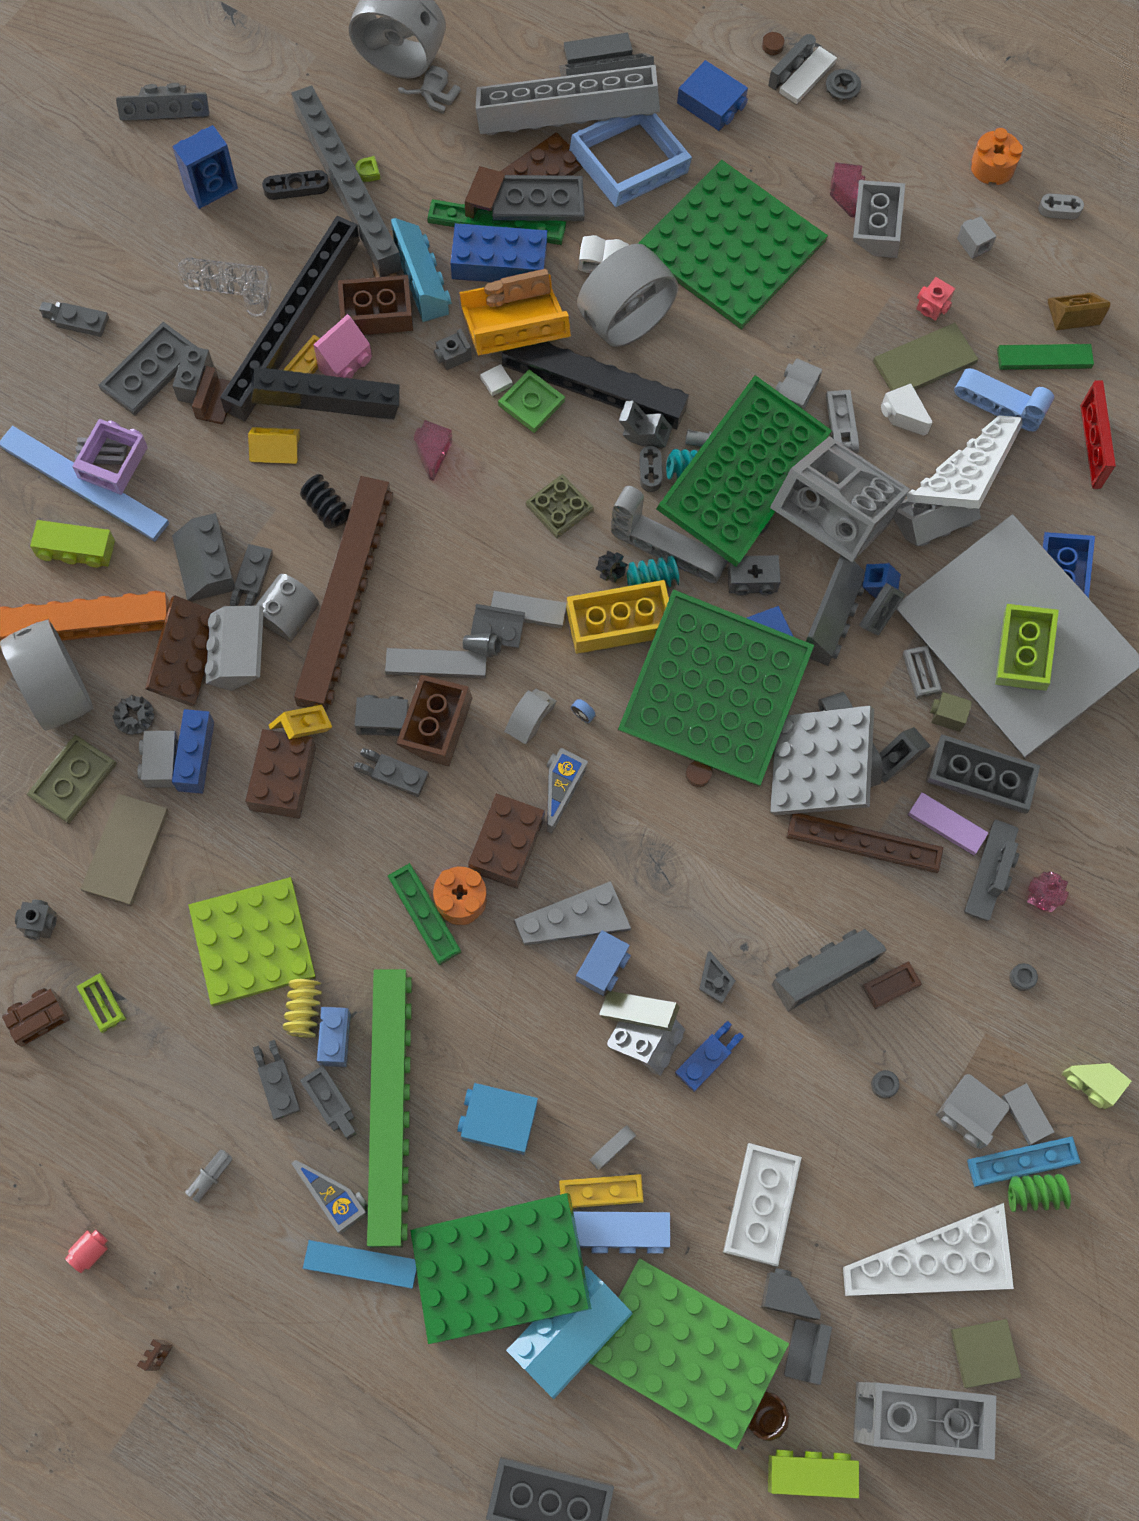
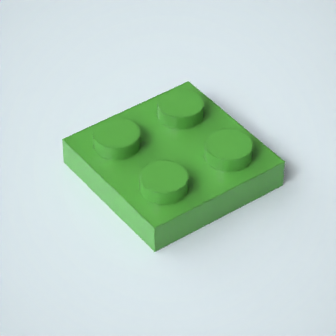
(531, 401)

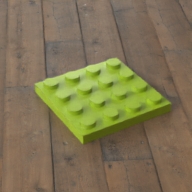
(251, 941)

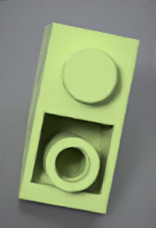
(1099, 1081)

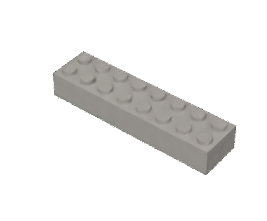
(567, 100)

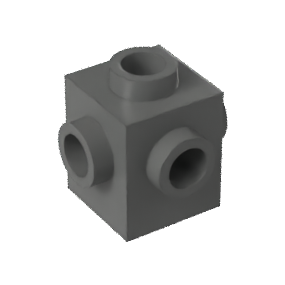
(42, 924)

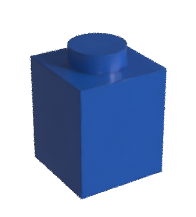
(878, 575)

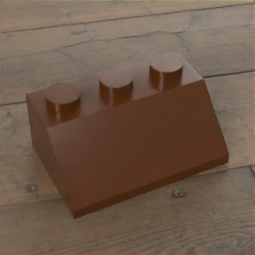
(435, 719)

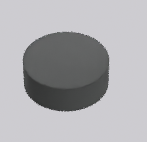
(1023, 977)
(885, 1084)

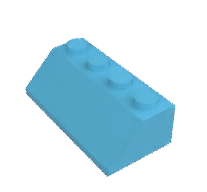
(420, 267)
(562, 1345)

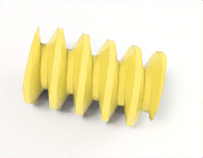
(301, 1008)

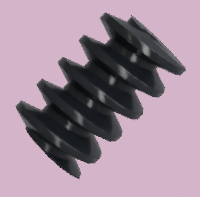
(324, 502)

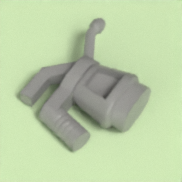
(434, 82)

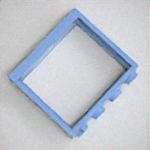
(620, 193)

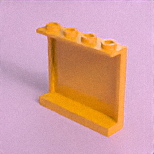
(513, 323)

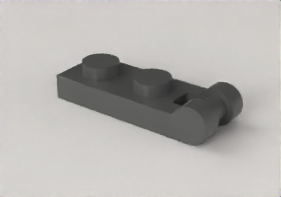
(792, 61)

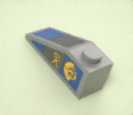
(563, 779)
(335, 1199)

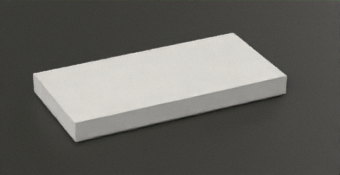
(762, 1205)

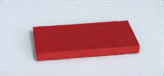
(1097, 435)

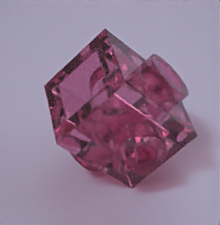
(1047, 891)

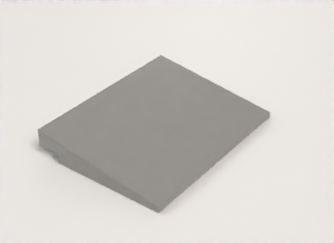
(962, 622)

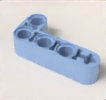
(1003, 399)

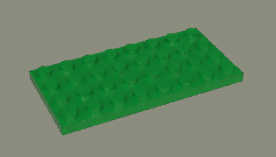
(740, 469)

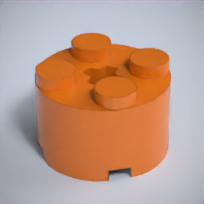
(996, 157)
(447, 888)

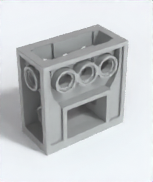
(847, 511)
(925, 1419)

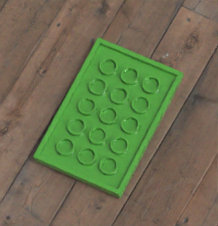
(691, 1354)

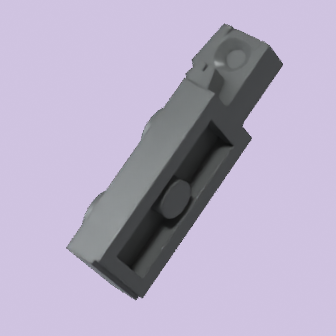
(75, 317)
(329, 1101)

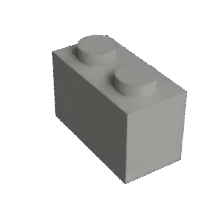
(158, 758)

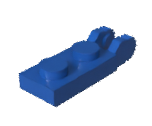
(707, 1058)

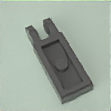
(251, 574)
(393, 772)
(276, 1083)

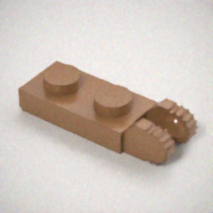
(517, 288)

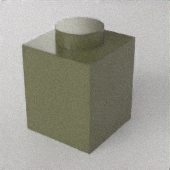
(950, 711)

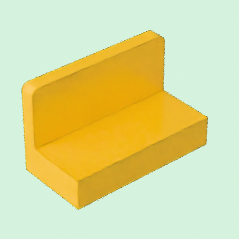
(273, 445)
(302, 722)

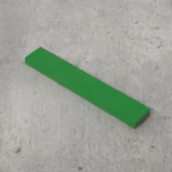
(449, 213)

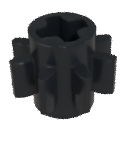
(611, 566)

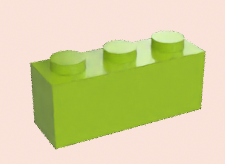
(72, 543)
(813, 1474)

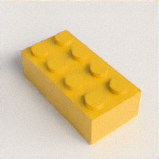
(616, 616)

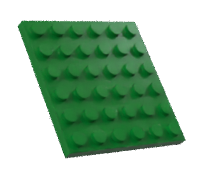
(733, 243)
(716, 688)

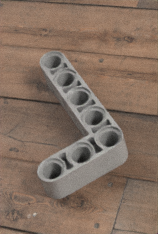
(660, 541)

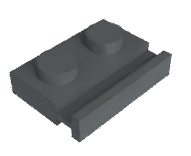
(502, 622)

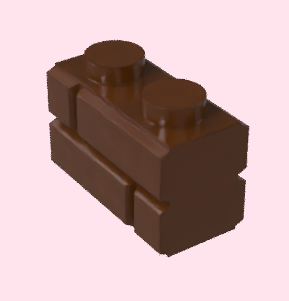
(35, 1017)

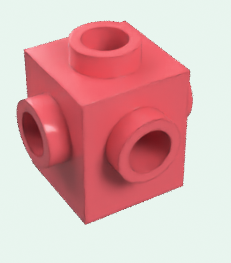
(935, 299)

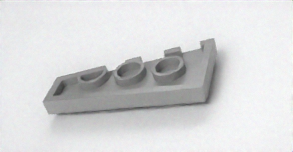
(575, 917)

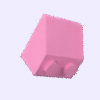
(342, 350)

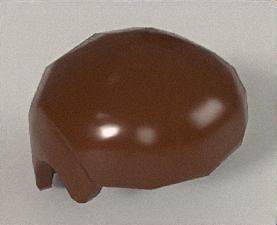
(770, 1418)

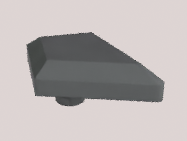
(715, 979)

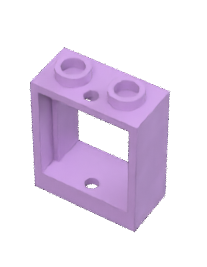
(101, 477)

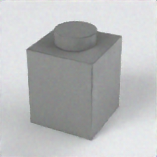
(976, 237)

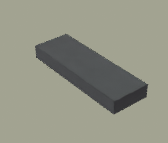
(597, 48)

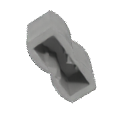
(799, 382)

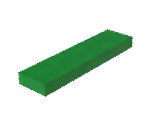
(1045, 356)
(424, 914)

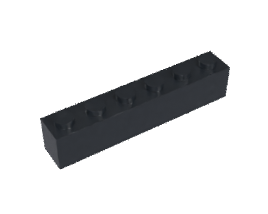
(324, 393)

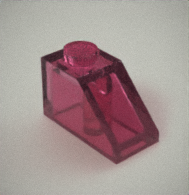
(432, 446)

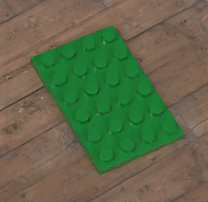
(500, 1269)

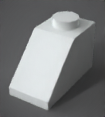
(906, 410)

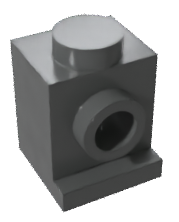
(453, 350)

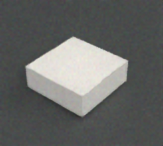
(496, 380)

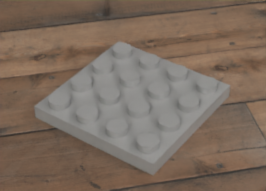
(823, 761)

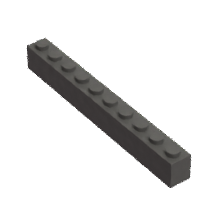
(346, 181)

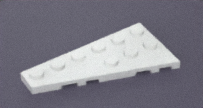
(951, 1259)

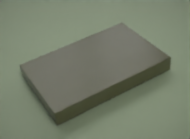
(71, 779)

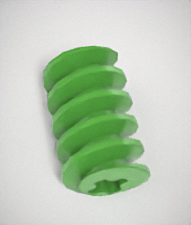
(1038, 1191)

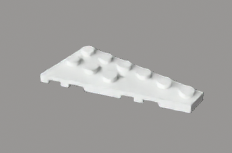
(970, 473)

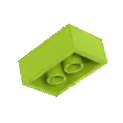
(1027, 647)

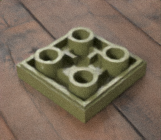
(559, 506)
(985, 1353)

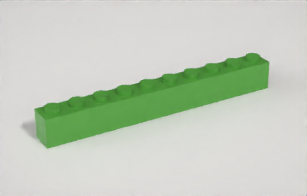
(387, 1109)

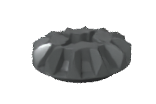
(846, 78)
(130, 725)

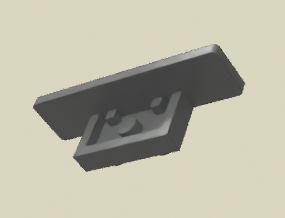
(163, 102)
(993, 870)

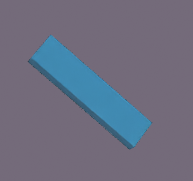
(1023, 1161)
(360, 1264)

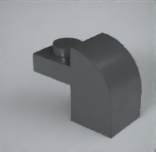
(642, 428)

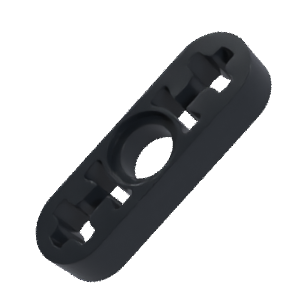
(287, 179)

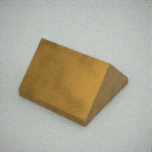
(1078, 310)

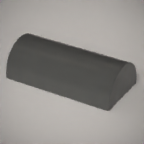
(983, 774)

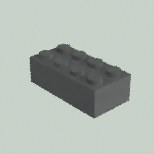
(545, 1494)

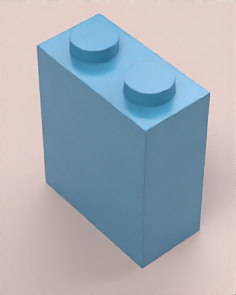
(498, 1118)

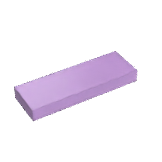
(948, 824)

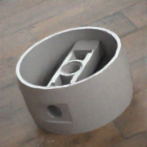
(384, 39)
(627, 295)
(46, 675)

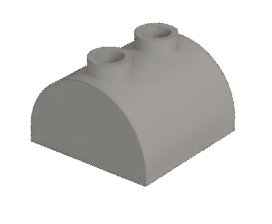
(287, 606)

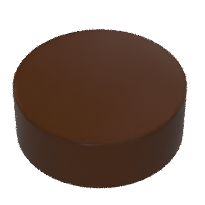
(773, 43)
(698, 774)

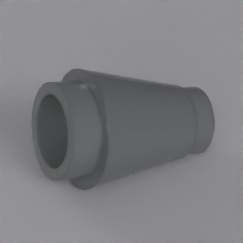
(484, 644)

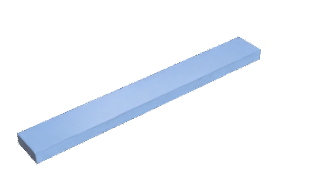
(61, 470)

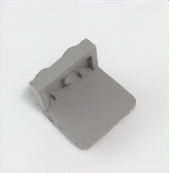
(646, 1044)
(973, 1111)

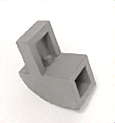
(529, 715)

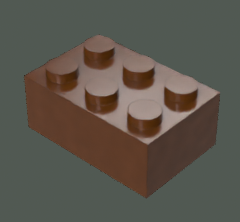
(377, 303)
(280, 774)
(506, 840)

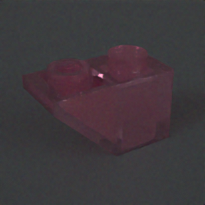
(845, 186)

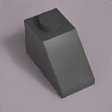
(902, 752)
(788, 1295)

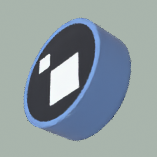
(583, 710)

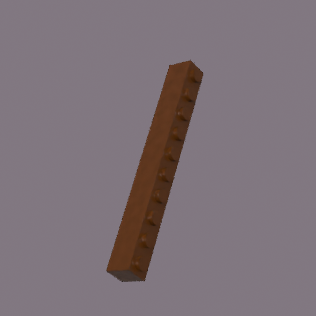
(343, 594)

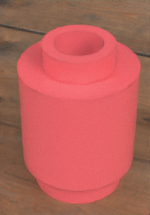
(87, 1250)

